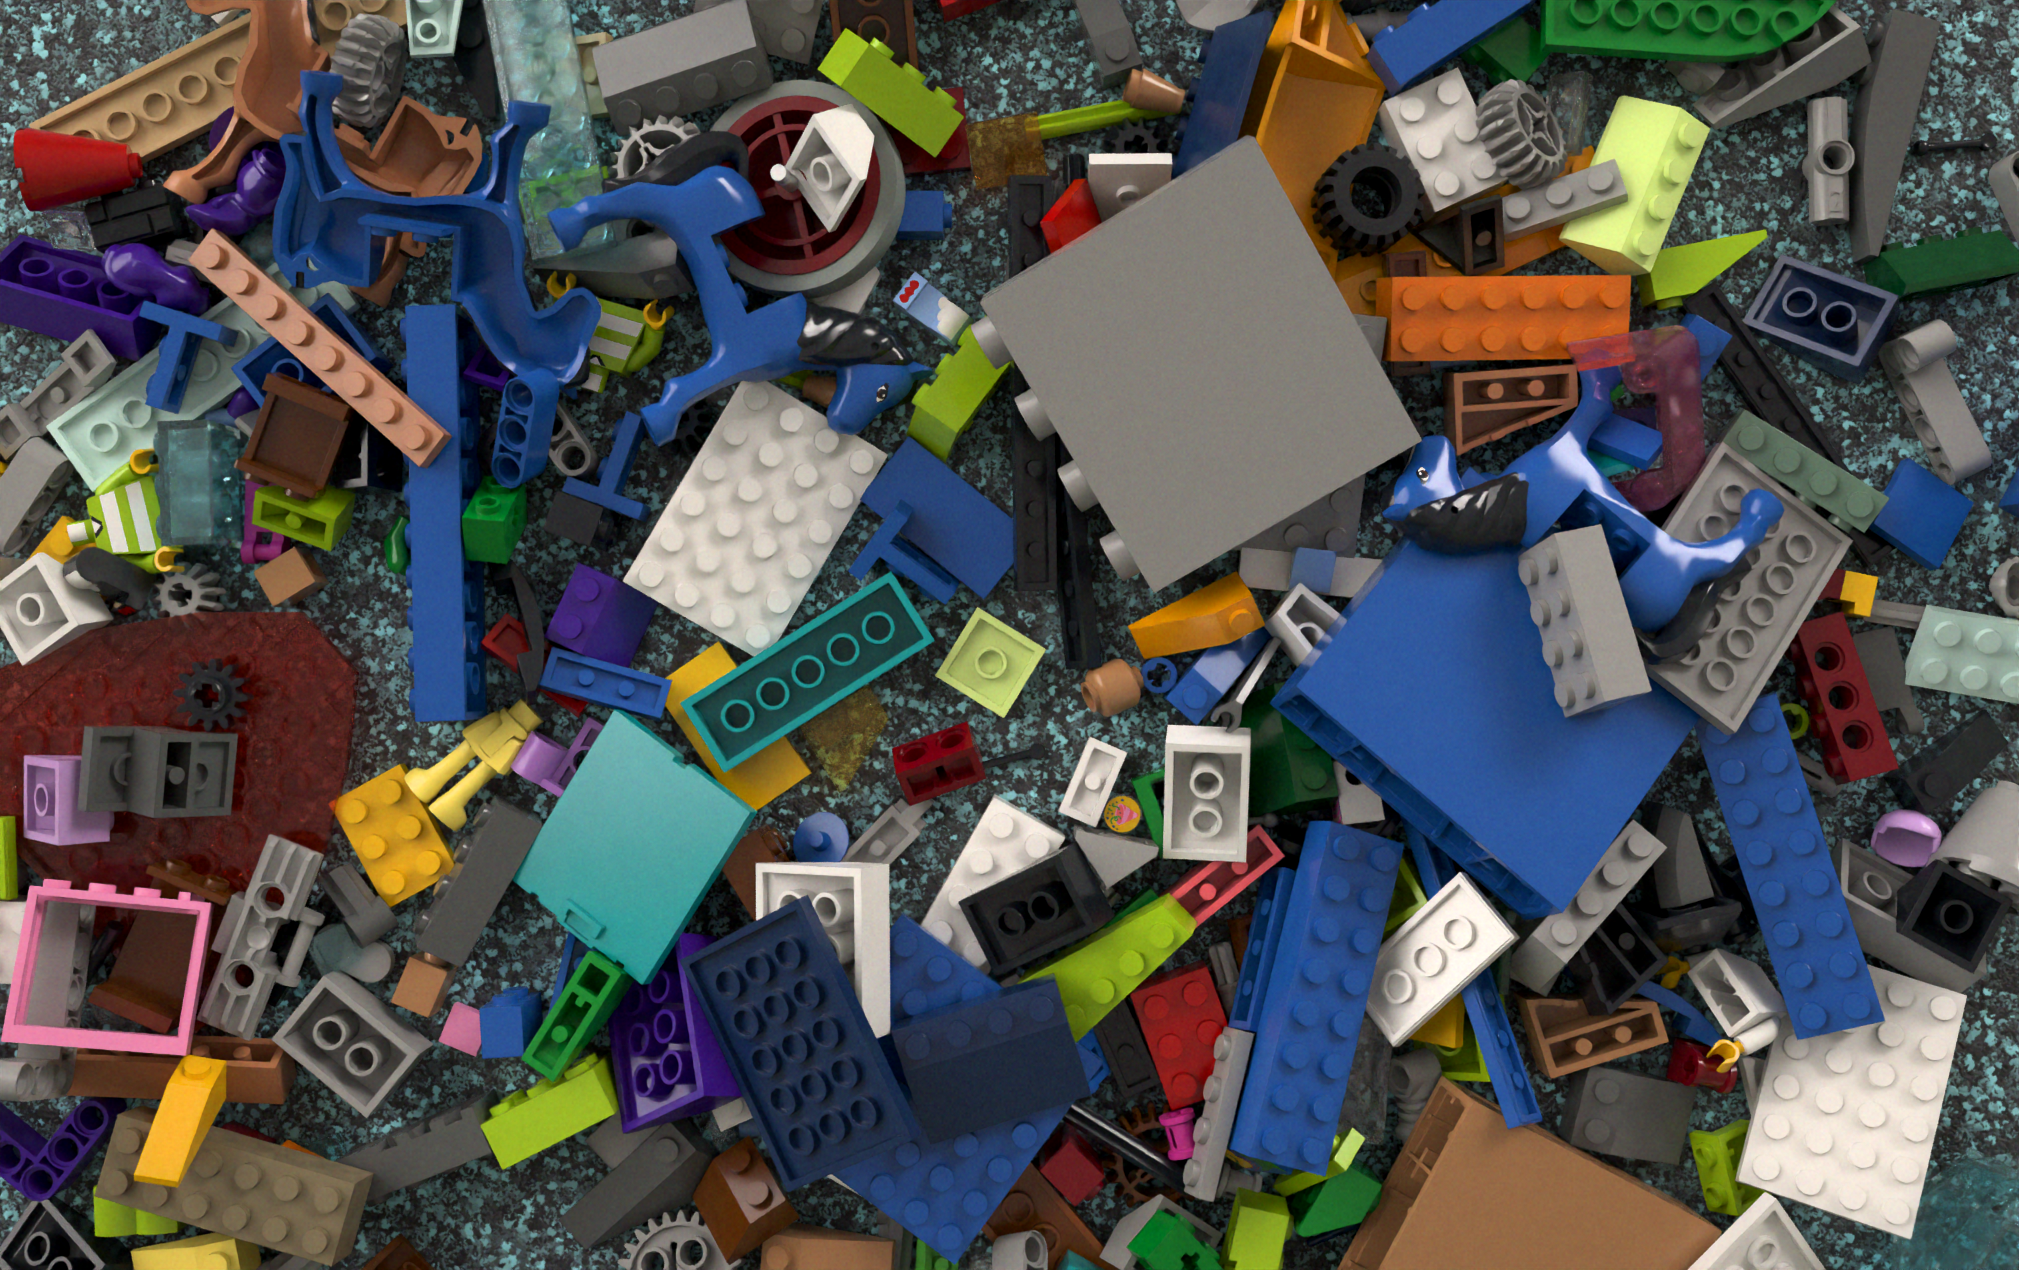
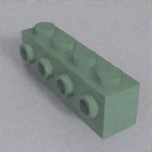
(1808, 473)

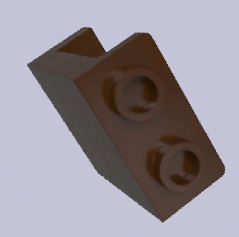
(296, 437)

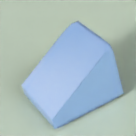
(1312, 568)

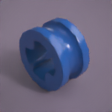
(1165, 685)

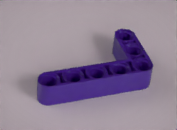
(54, 1155)

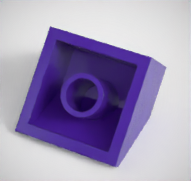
(601, 617)

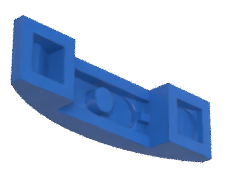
(1687, 1019)

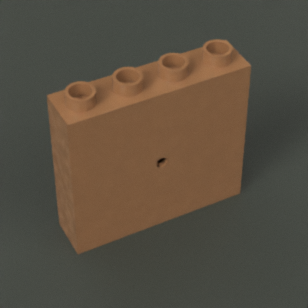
(1516, 1200)

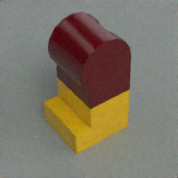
(1852, 590)

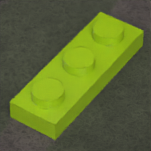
(1343, 1152)

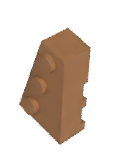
(1570, 1040)

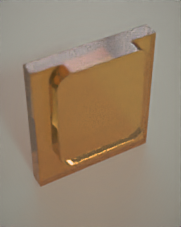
(1005, 148)

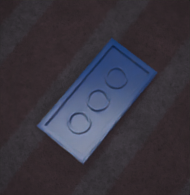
(948, 517)

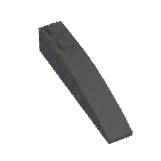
(1884, 121)

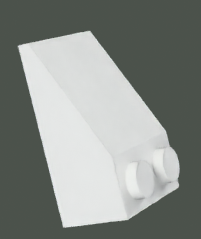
(1206, 793)

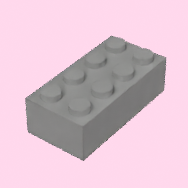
(1583, 621)

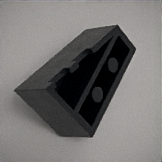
(1614, 962)

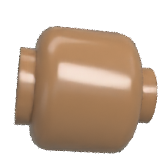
(1112, 687)

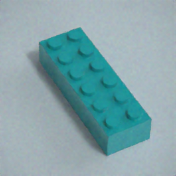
(807, 672)

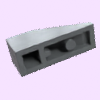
(1108, 40)

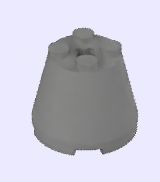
(1987, 842)

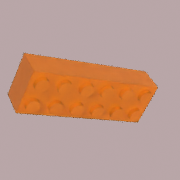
(1498, 315)

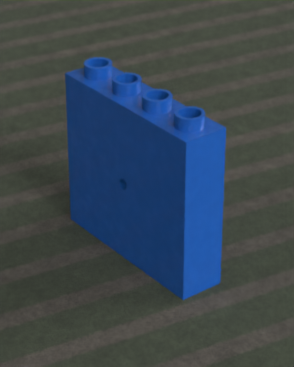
(1454, 720)

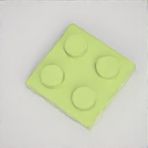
(990, 662)

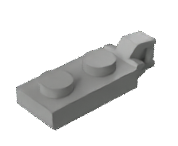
(889, 834)

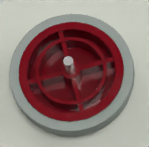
(790, 245)

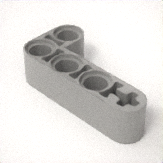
(1934, 401)

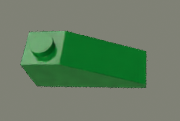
(578, 1014)

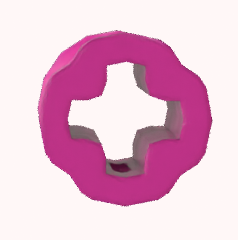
(1179, 1131)

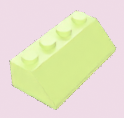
(1655, 156)

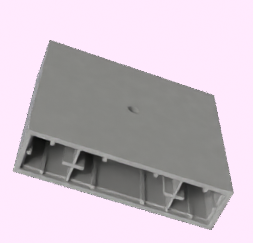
(1195, 368)

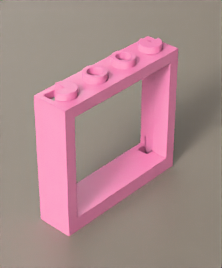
(15, 1025)

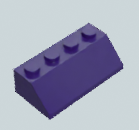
(67, 294)

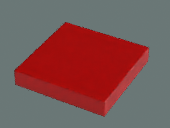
(1070, 215)

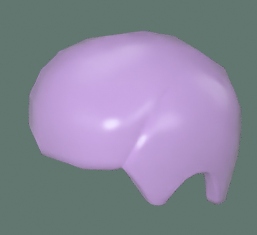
(1906, 838)

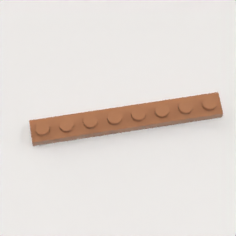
(320, 348)

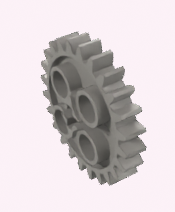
(683, 1232)

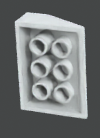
(854, 914)

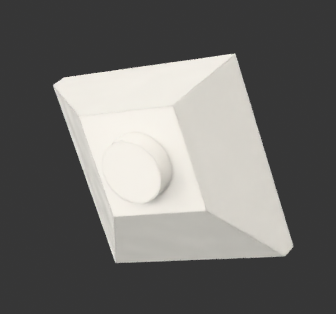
(835, 161)
(44, 610)

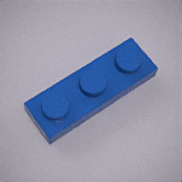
(605, 684)

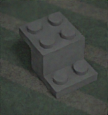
(157, 771)

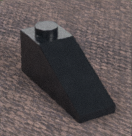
(1947, 764)

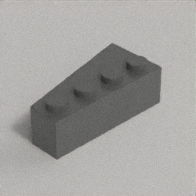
(425, 1148)

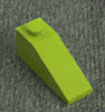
(1690, 267)

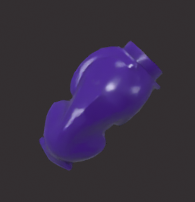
(252, 203)
(145, 273)

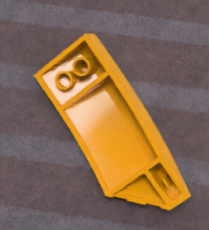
(1311, 102)

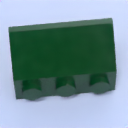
(1943, 266)
(1286, 765)

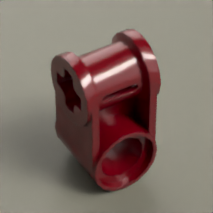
(1693, 1069)

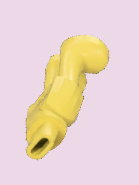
(495, 741)

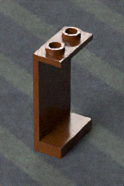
(155, 959)

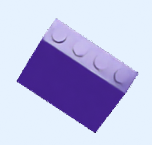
(666, 1049)

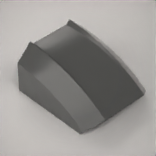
(1680, 871)

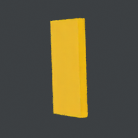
(756, 778)

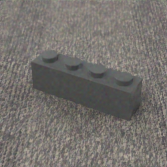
(477, 880)

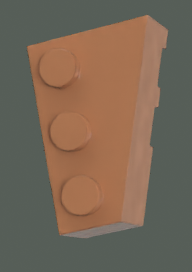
(1498, 401)

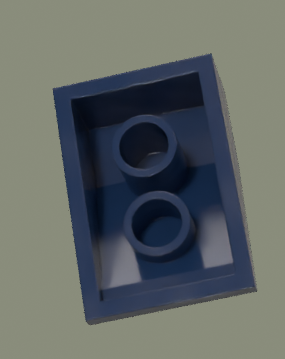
(1823, 317)

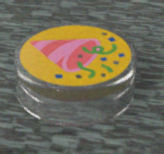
(1122, 813)

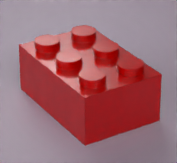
(1181, 1027)

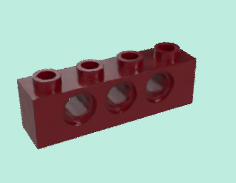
(1858, 711)

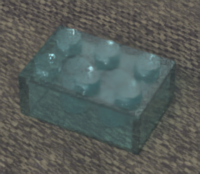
(198, 485)

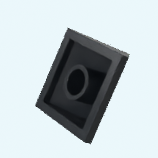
(1950, 914)

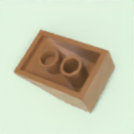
(823, 1248)

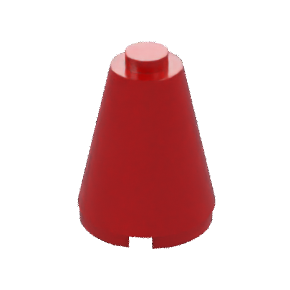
(71, 168)

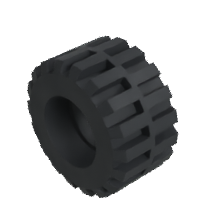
(1393, 183)

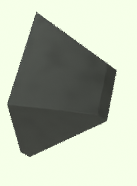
(1468, 236)

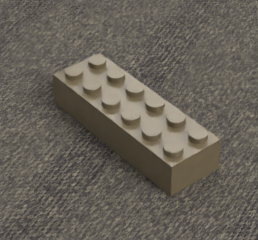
(244, 1190)

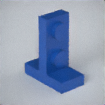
(178, 353)
(615, 471)
(904, 558)

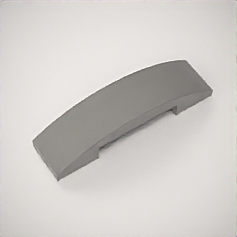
(82, 373)

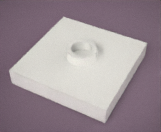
(1125, 179)

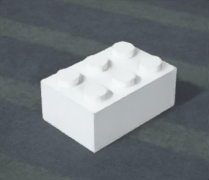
(1440, 137)

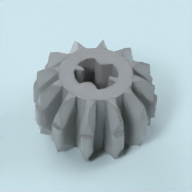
(193, 580)

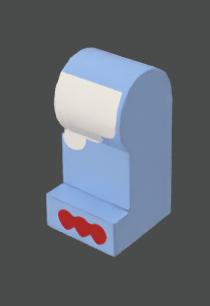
(932, 310)

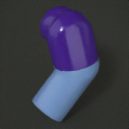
(240, 404)

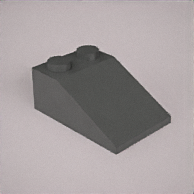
(1627, 1113)

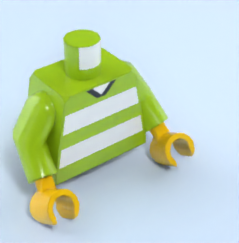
(623, 339)
(126, 516)

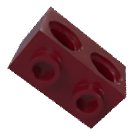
(938, 763)
(1072, 1165)

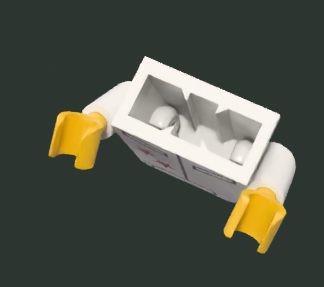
(1737, 996)

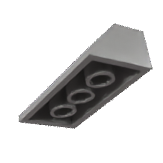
(1871, 898)

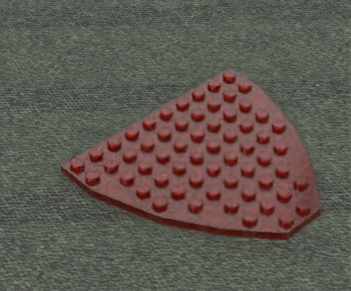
(287, 754)

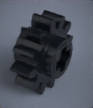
(207, 708)

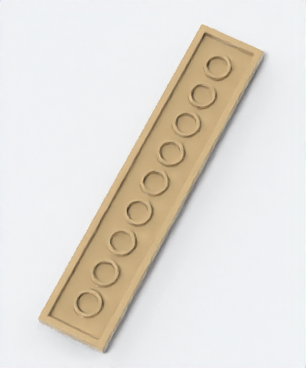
(191, 86)

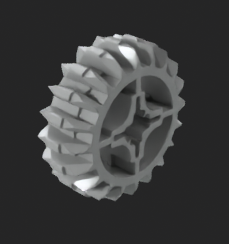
(372, 67)
(1521, 134)
(648, 144)

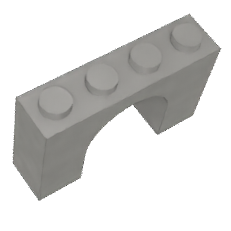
(1564, 933)

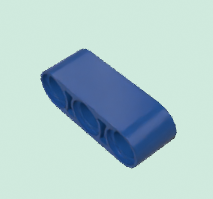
(525, 427)

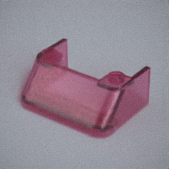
(1664, 363)

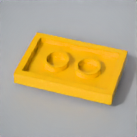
(394, 836)

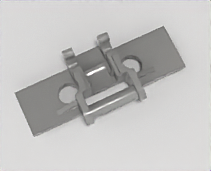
(250, 931)

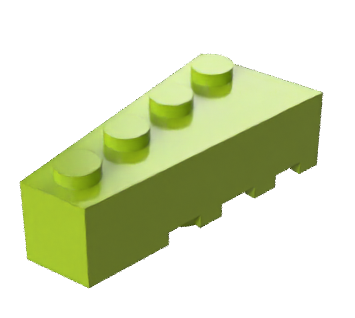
(1115, 960)
(1256, 1232)

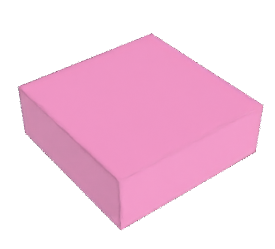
(463, 1029)

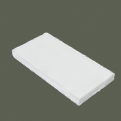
(1435, 958)

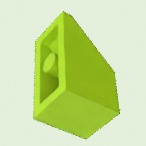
(315, 522)

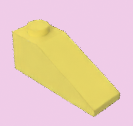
(200, 1252)

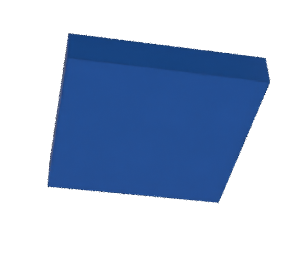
(1921, 514)

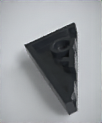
(475, 58)

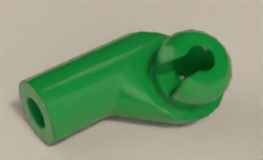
(395, 547)

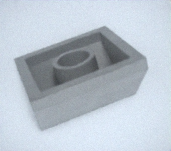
(1112, 853)

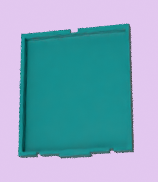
(633, 846)

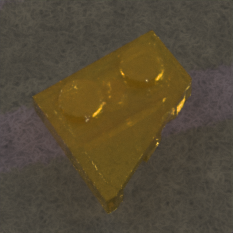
(846, 734)

